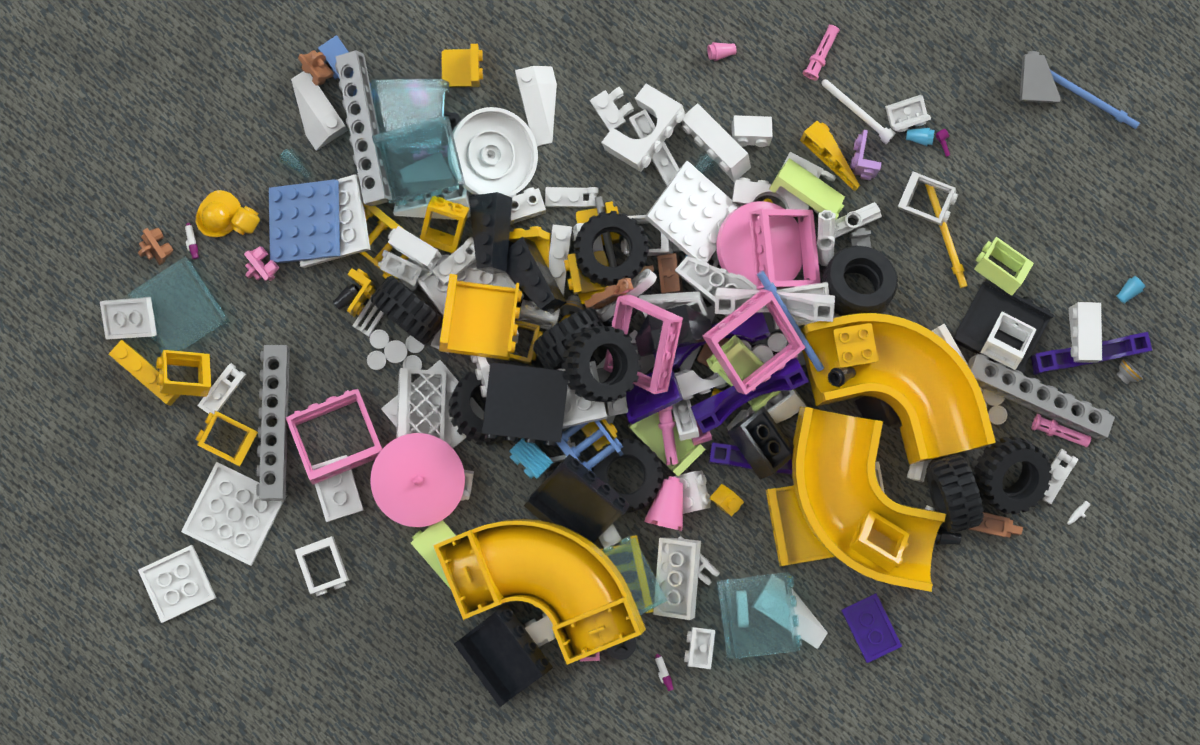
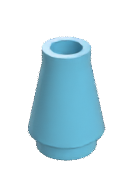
(922, 136)
(1131, 289)

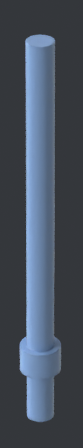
(1120, 116)
(808, 349)

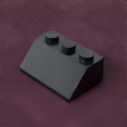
(761, 443)

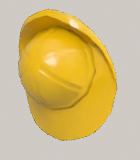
(216, 213)

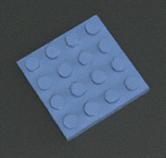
(304, 221)

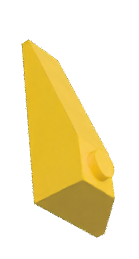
(823, 145)

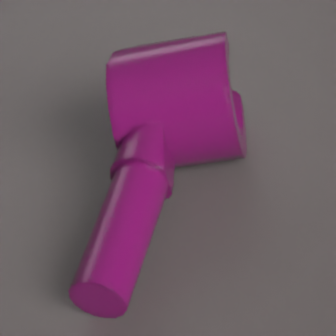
(941, 136)

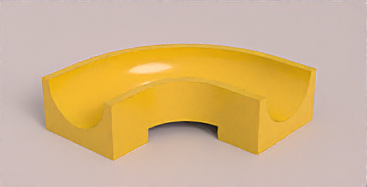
(916, 376)
(839, 486)
(548, 569)

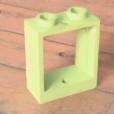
(1008, 257)

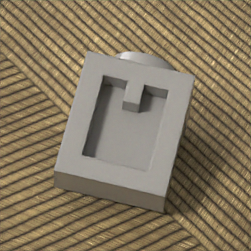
(860, 237)

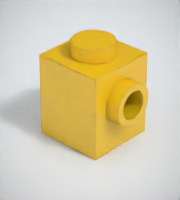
(726, 500)

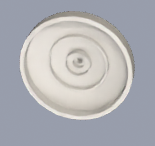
(495, 151)

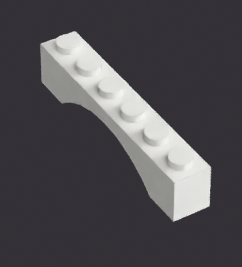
(809, 306)

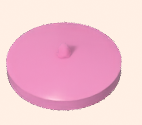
(736, 248)
(417, 480)

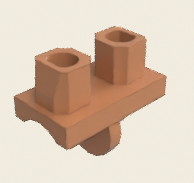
(315, 65)
(150, 239)

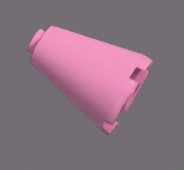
(667, 505)

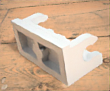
(399, 267)

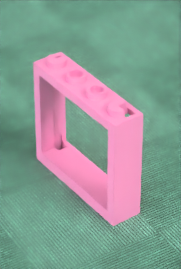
(763, 250)
(735, 319)
(667, 344)
(343, 465)

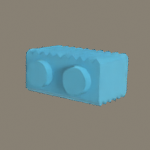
(531, 457)

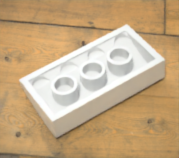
(678, 577)

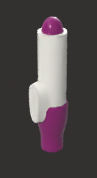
(191, 242)
(663, 674)

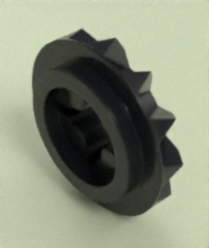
(623, 653)

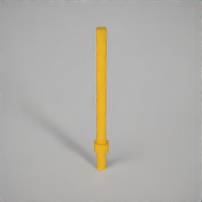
(957, 267)

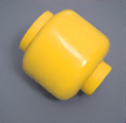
(245, 220)

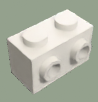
(752, 130)
(527, 205)

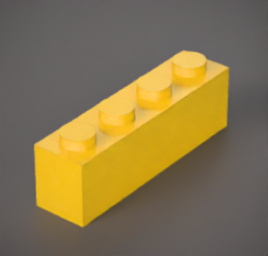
(140, 369)

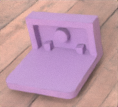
(864, 168)

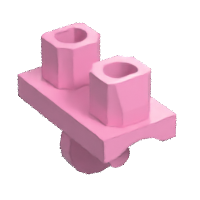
(266, 271)

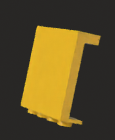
(480, 319)
(792, 534)

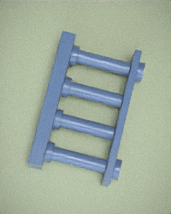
(575, 451)

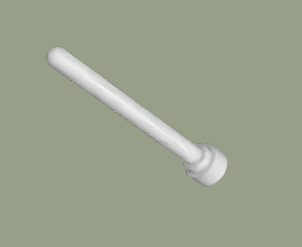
(884, 133)

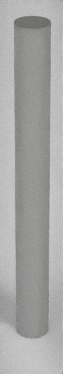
(606, 236)

